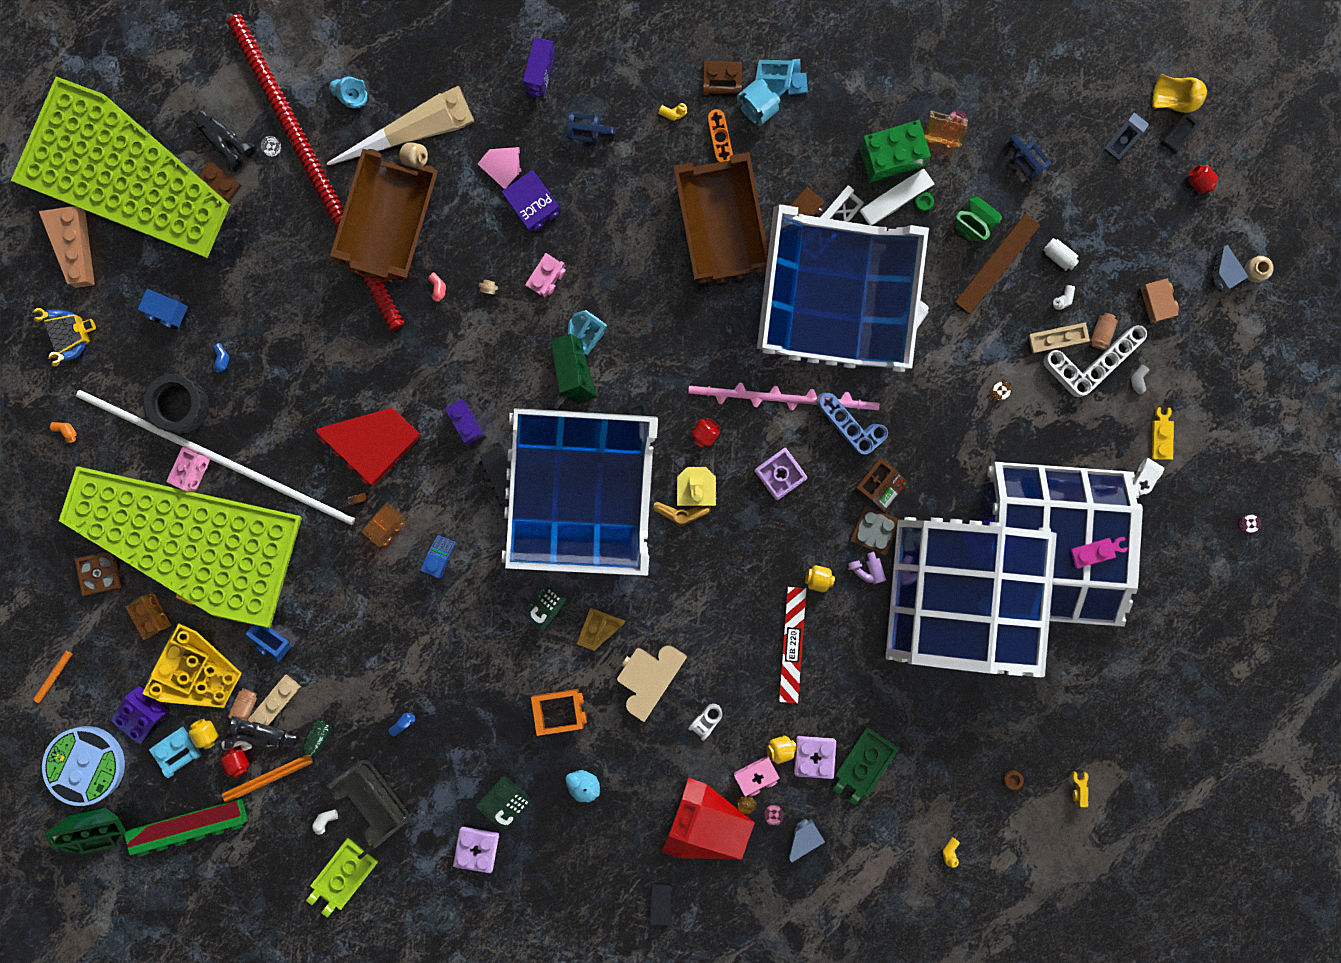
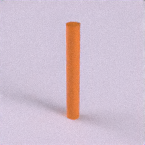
(53, 676)

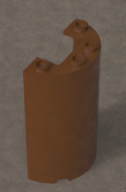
(382, 218)
(722, 219)

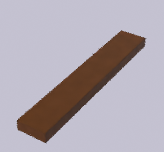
(997, 264)

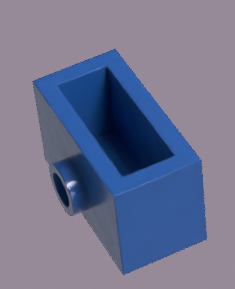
(161, 307)
(268, 642)

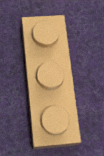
(1059, 338)
(275, 701)

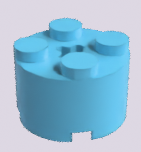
(758, 102)

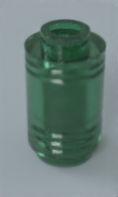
(316, 737)

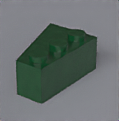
(572, 369)

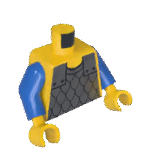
(66, 333)

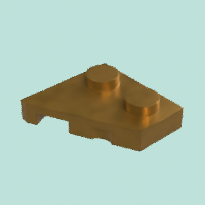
(598, 629)

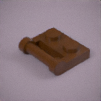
(722, 72)

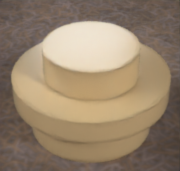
(488, 287)

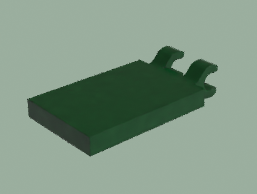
(864, 765)

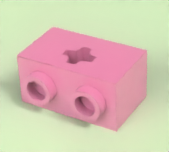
(761, 767)

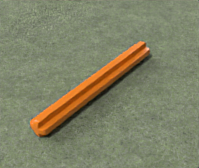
(267, 778)

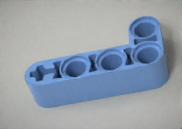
(846, 421)

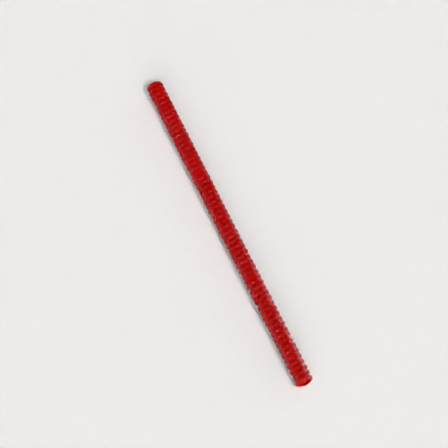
(302, 148)

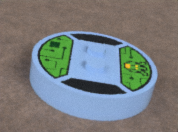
(83, 765)

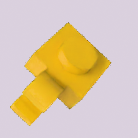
(1080, 795)

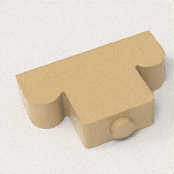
(649, 678)

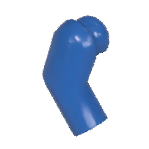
(222, 358)

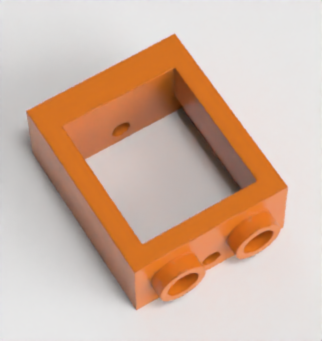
(538, 712)

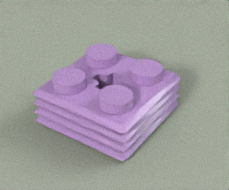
(783, 461)
(822, 767)
(465, 856)

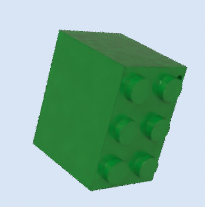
(894, 151)

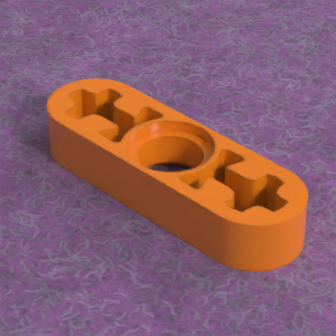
(722, 122)

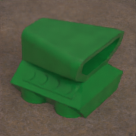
(977, 220)

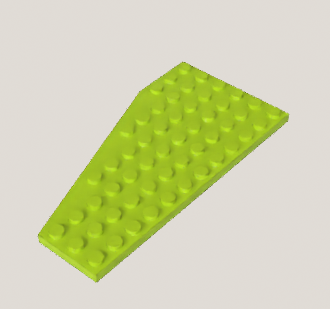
(111, 166)
(200, 546)

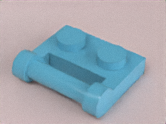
(172, 746)

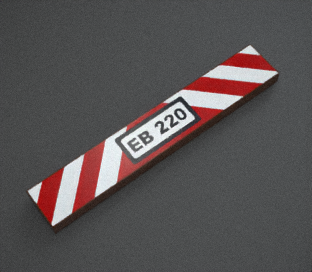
(792, 645)

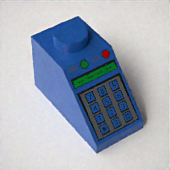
(438, 556)

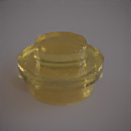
(746, 804)

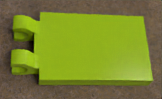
(341, 877)

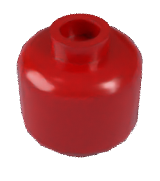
(1203, 179)
(705, 432)
(234, 763)

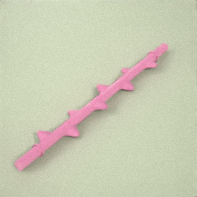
(775, 395)

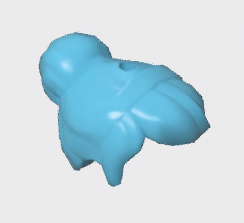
(343, 87)
(581, 780)

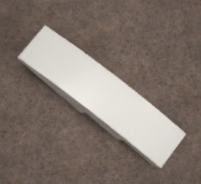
(897, 197)

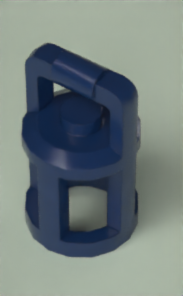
(595, 128)
(1024, 151)

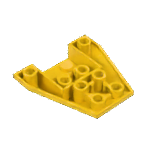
(191, 672)

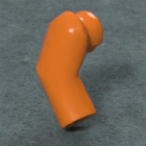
(66, 430)

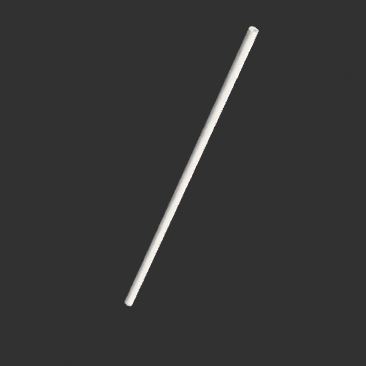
(215, 457)

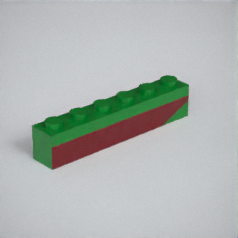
(186, 826)

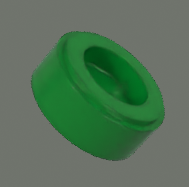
(924, 202)

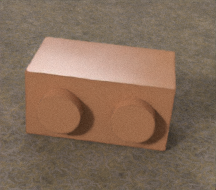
(1159, 300)

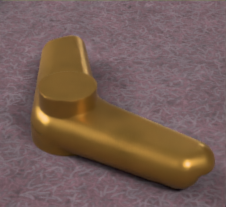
(681, 517)

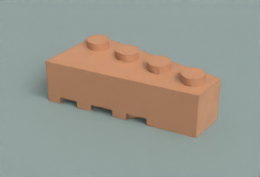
(71, 243)

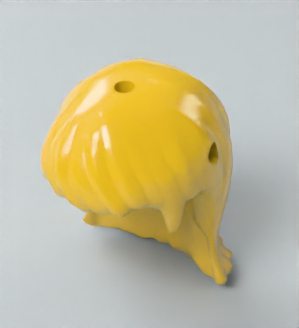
(1178, 93)

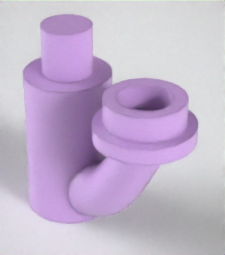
(875, 568)

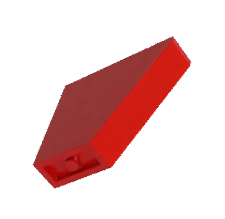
(370, 442)

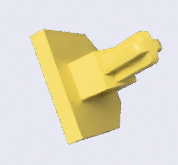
(696, 487)

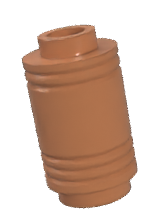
(1104, 331)
(243, 704)

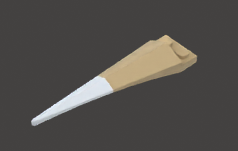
(434, 117)

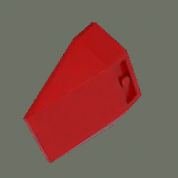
(707, 826)

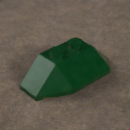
(87, 832)

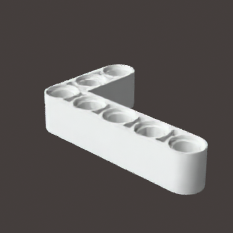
(1098, 365)

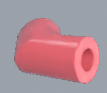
(439, 287)

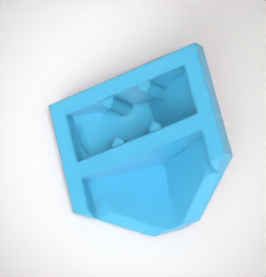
(776, 74)
(587, 328)

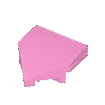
(502, 165)

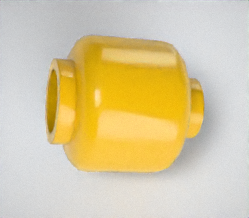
(819, 578)
(203, 734)
(781, 749)

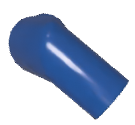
(404, 721)

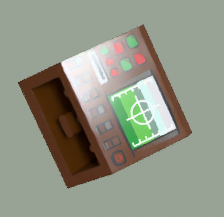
(881, 484)

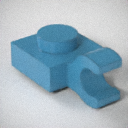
(798, 80)

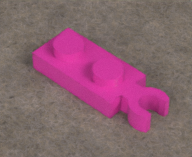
(1096, 552)

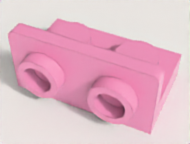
(545, 275)
(188, 470)

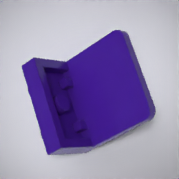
(138, 714)

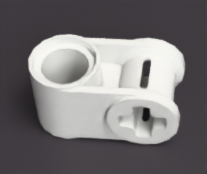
(1148, 474)
(706, 722)

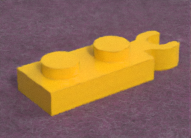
(1162, 436)

